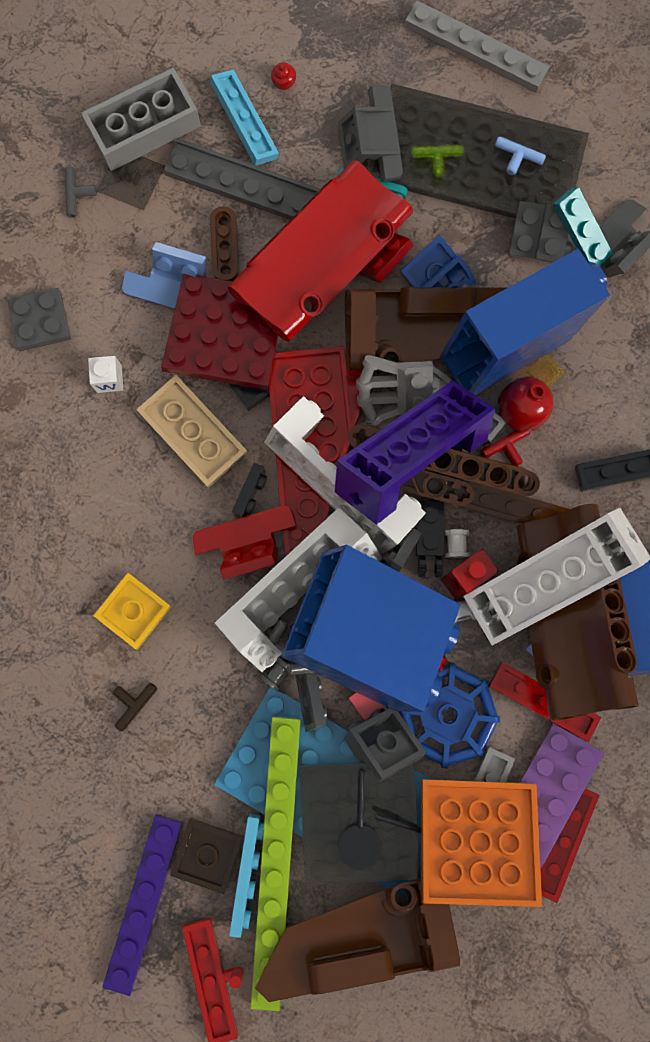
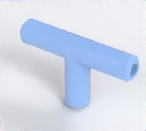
(518, 153)

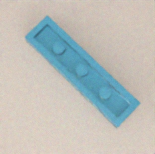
(244, 117)
(246, 887)

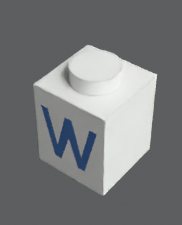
(105, 374)

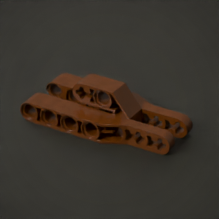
(481, 474)

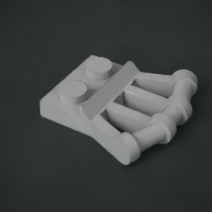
(412, 381)

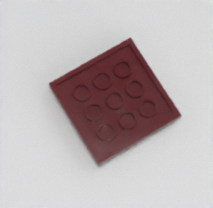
(218, 336)

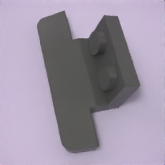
(373, 134)
(623, 239)

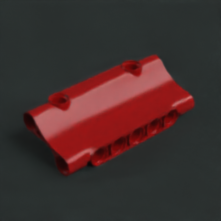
(320, 250)

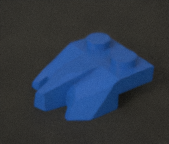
(437, 267)

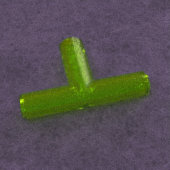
(437, 153)

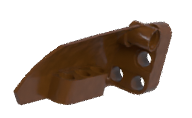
(405, 321)
(361, 945)

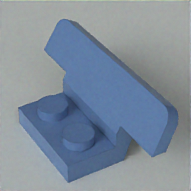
(166, 276)

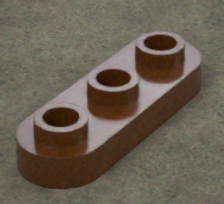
(222, 236)

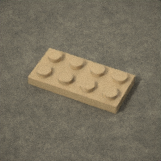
(192, 431)

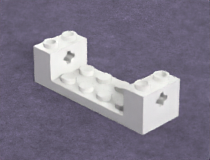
(288, 443)
(558, 576)
(285, 585)

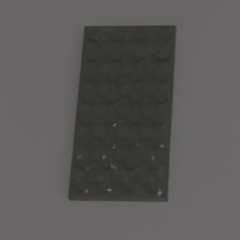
(480, 174)

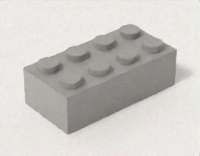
(142, 119)

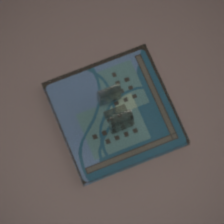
(132, 182)

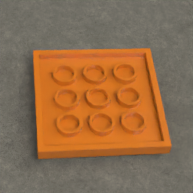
(480, 843)

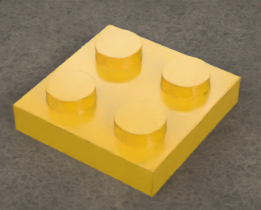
(132, 611)

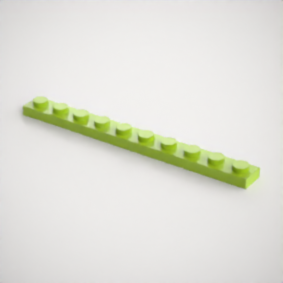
(276, 848)

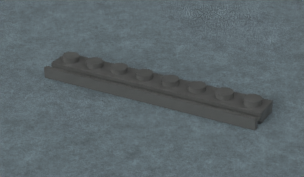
(237, 179)

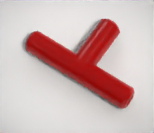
(507, 444)

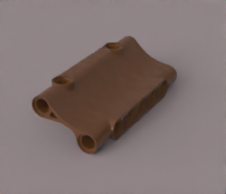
(587, 646)

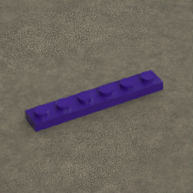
(142, 905)

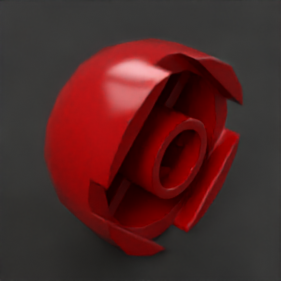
(526, 403)

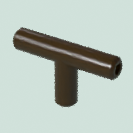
(134, 705)

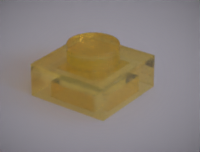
(546, 370)

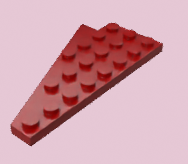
(324, 379)

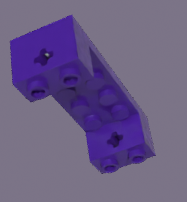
(409, 446)

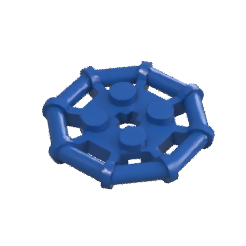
(465, 719)

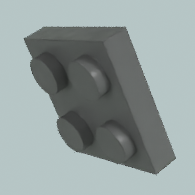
(39, 319)

